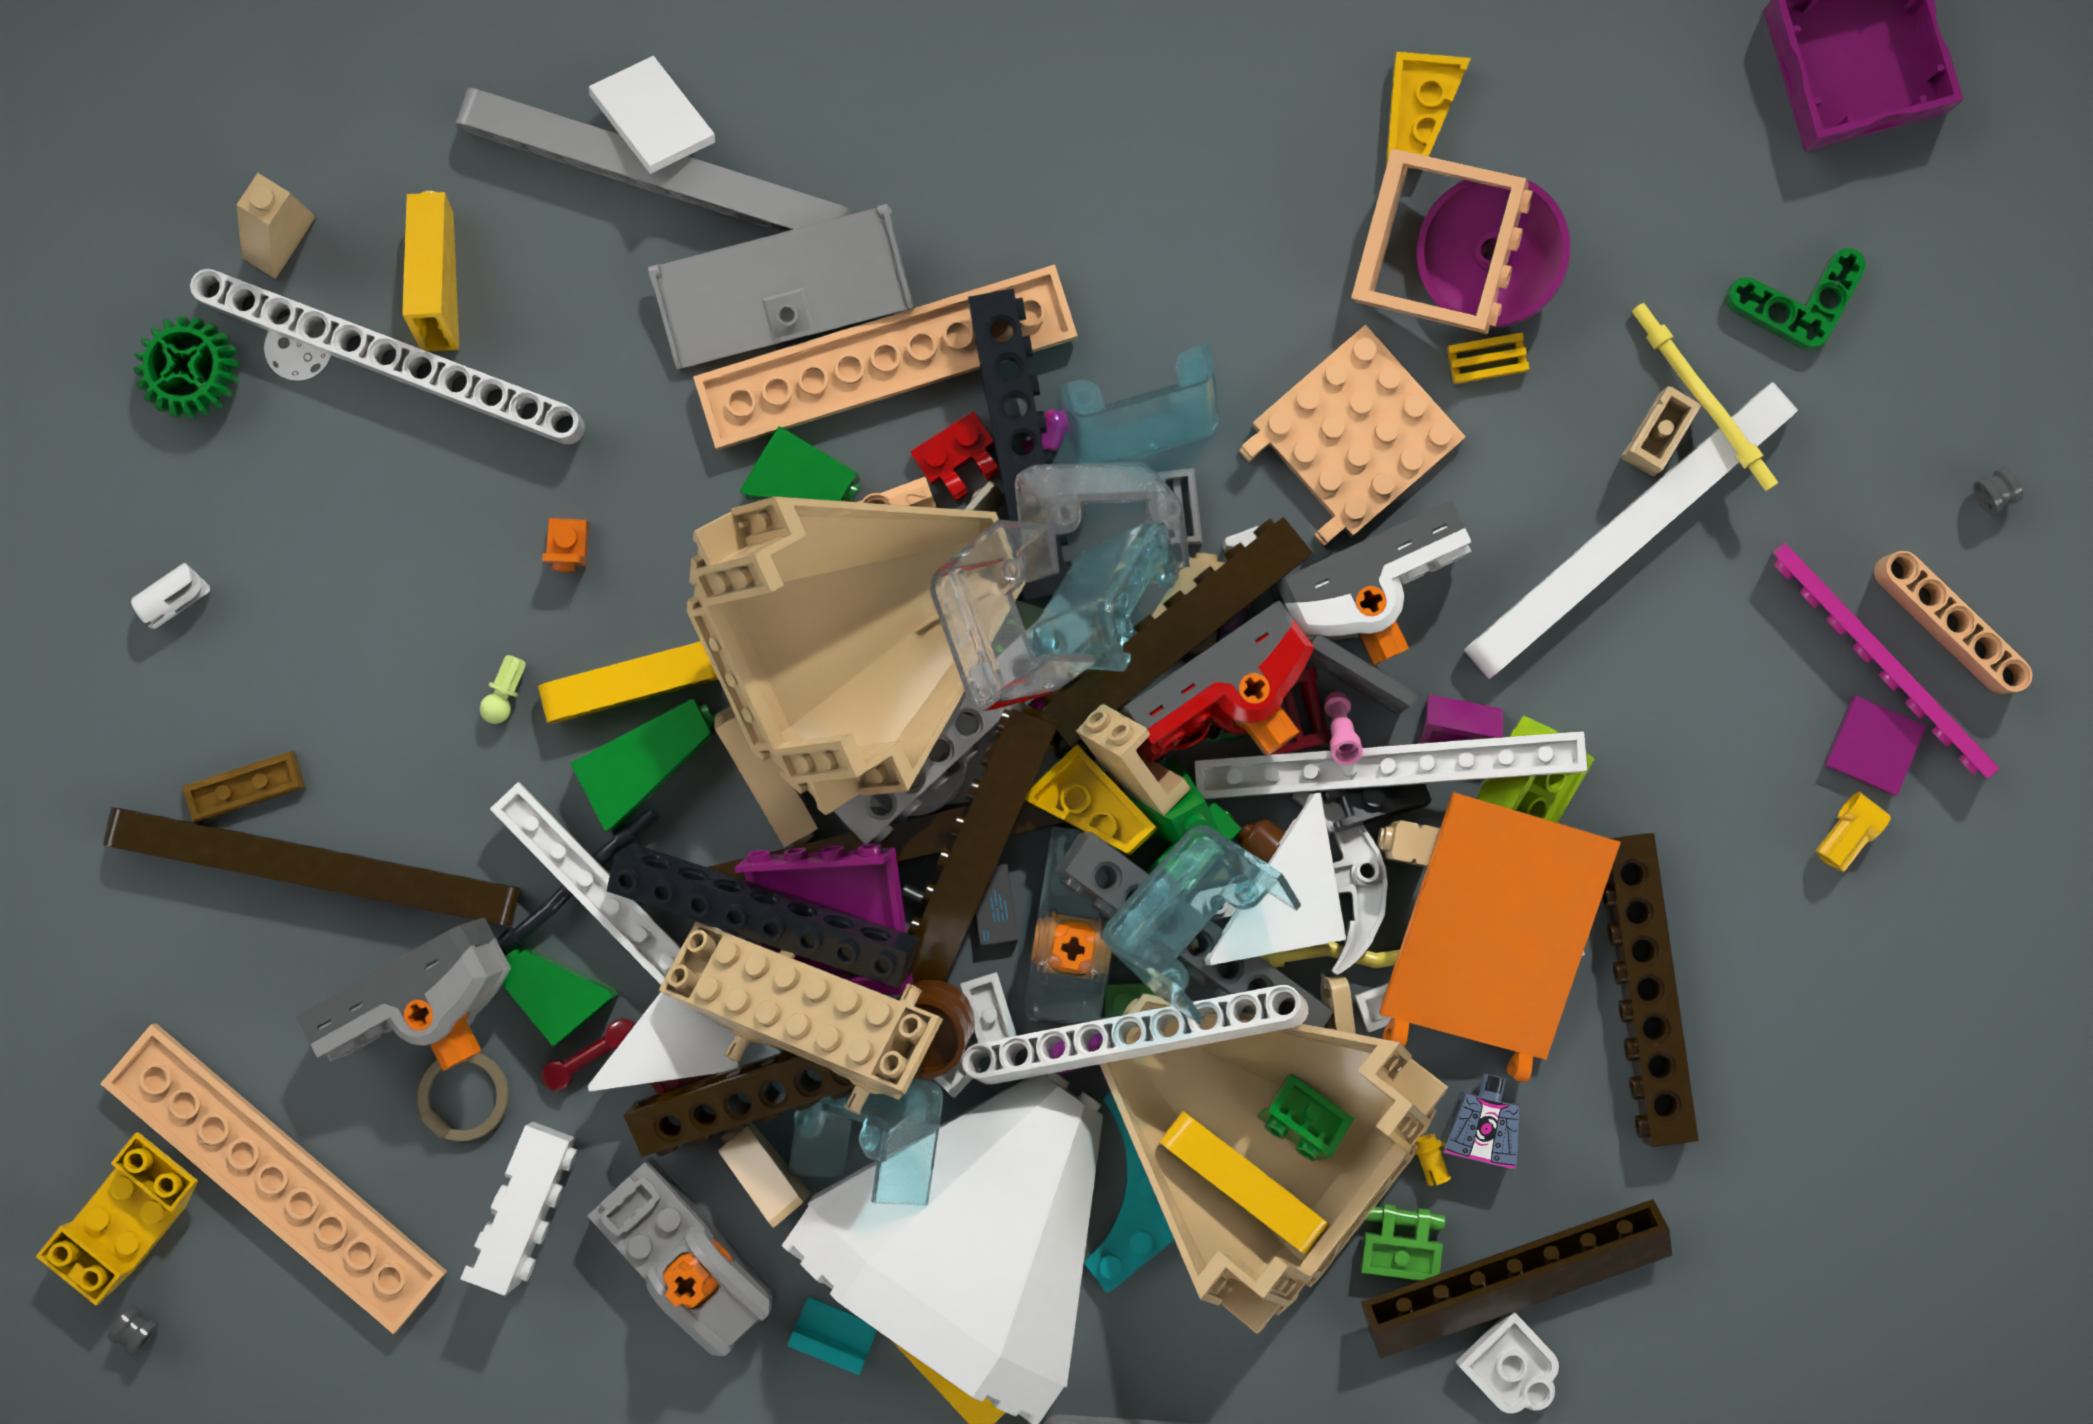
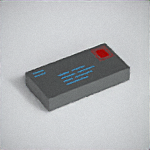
(996, 910)

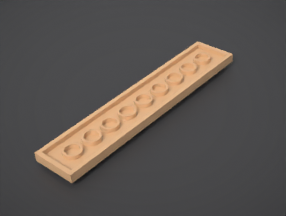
(871, 361)
(274, 1178)

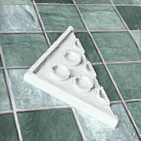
(1272, 925)
(667, 1045)

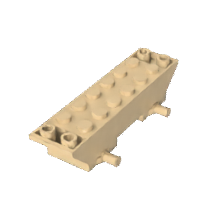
(803, 1011)

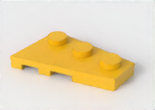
(1421, 99)

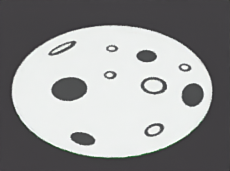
(292, 358)

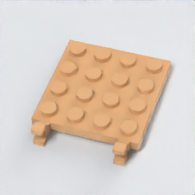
(1355, 433)

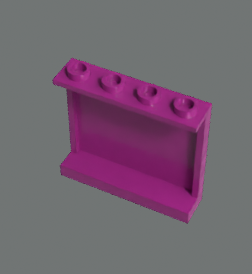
(849, 881)

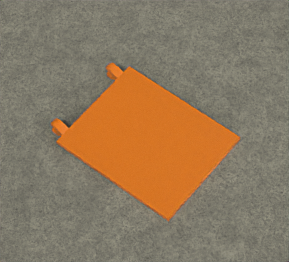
(1498, 929)

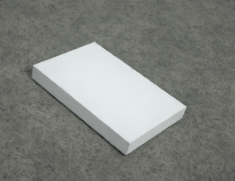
(651, 114)

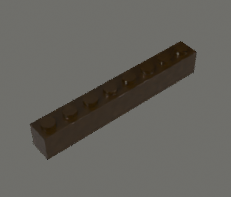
(1183, 625)
(980, 839)
(1517, 1278)

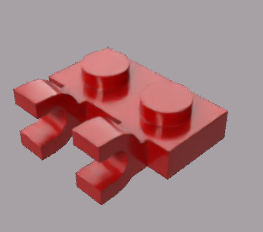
(954, 448)

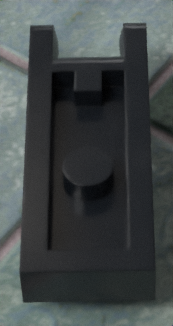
(1376, 803)

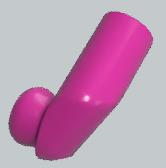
(1055, 432)

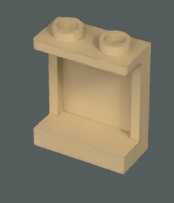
(1114, 744)

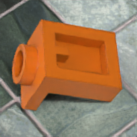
(566, 544)

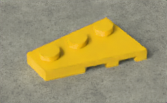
(1091, 801)

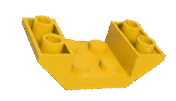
(120, 1220)

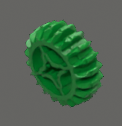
(160, 383)

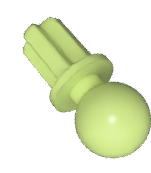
(496, 707)

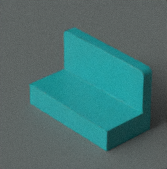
(832, 1335)

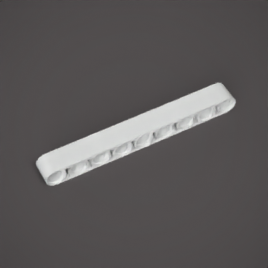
(1115, 1030)

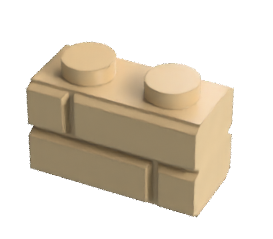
(1660, 431)
(1407, 842)

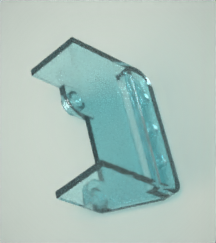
(1180, 901)
(894, 1133)

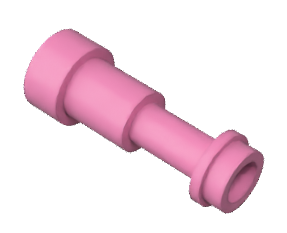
(1345, 743)

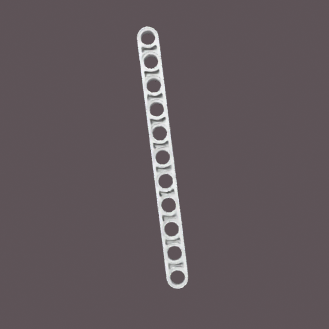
(374, 345)
(1626, 534)

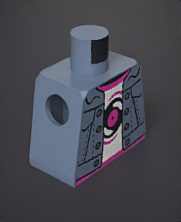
(1483, 1126)

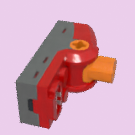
(1233, 684)

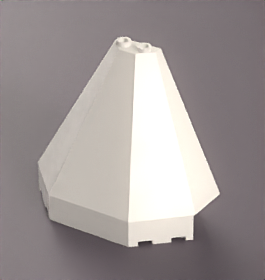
(994, 1261)

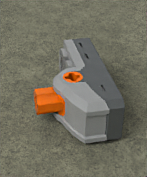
(420, 996)
(684, 1259)

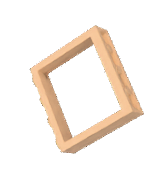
(1381, 227)

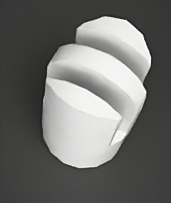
(169, 596)

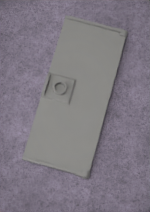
(781, 287)

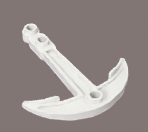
(1366, 893)

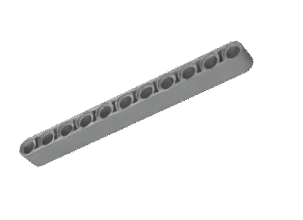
(611, 157)

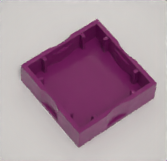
(1861, 65)

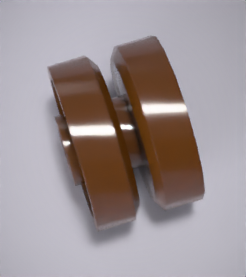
(954, 1029)

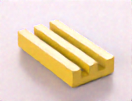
(1519, 352)

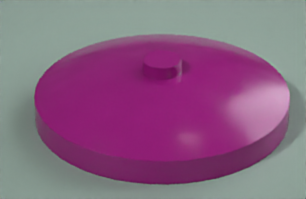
(1461, 239)

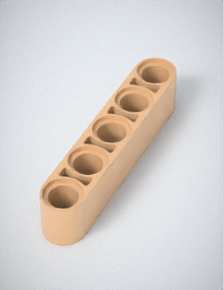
(1970, 625)

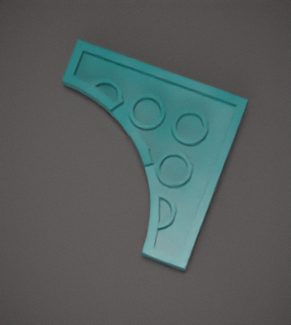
(1139, 1227)

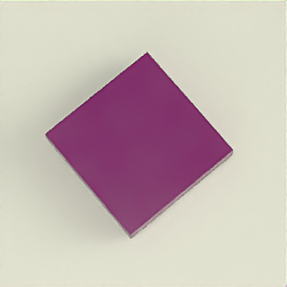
(1874, 745)

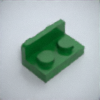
(1306, 1119)

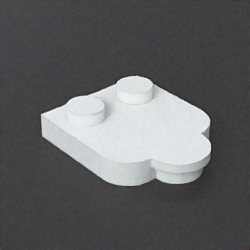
(1512, 1366)

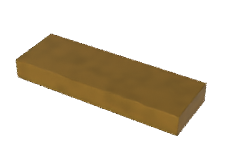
(243, 786)

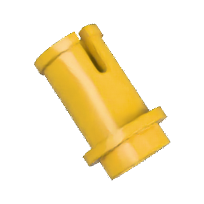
(1432, 1160)

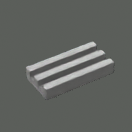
(1175, 475)

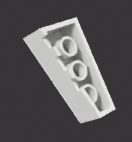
(522, 1209)

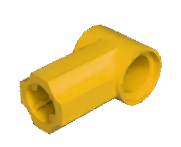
(1858, 823)

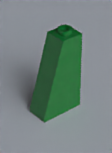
(639, 763)

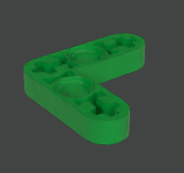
(1811, 312)

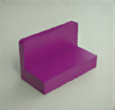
(1459, 721)

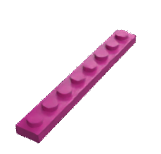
(1893, 671)

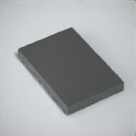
(1361, 675)

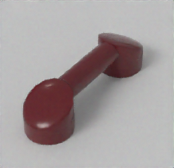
(560, 1073)

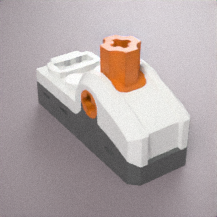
(1329, 592)

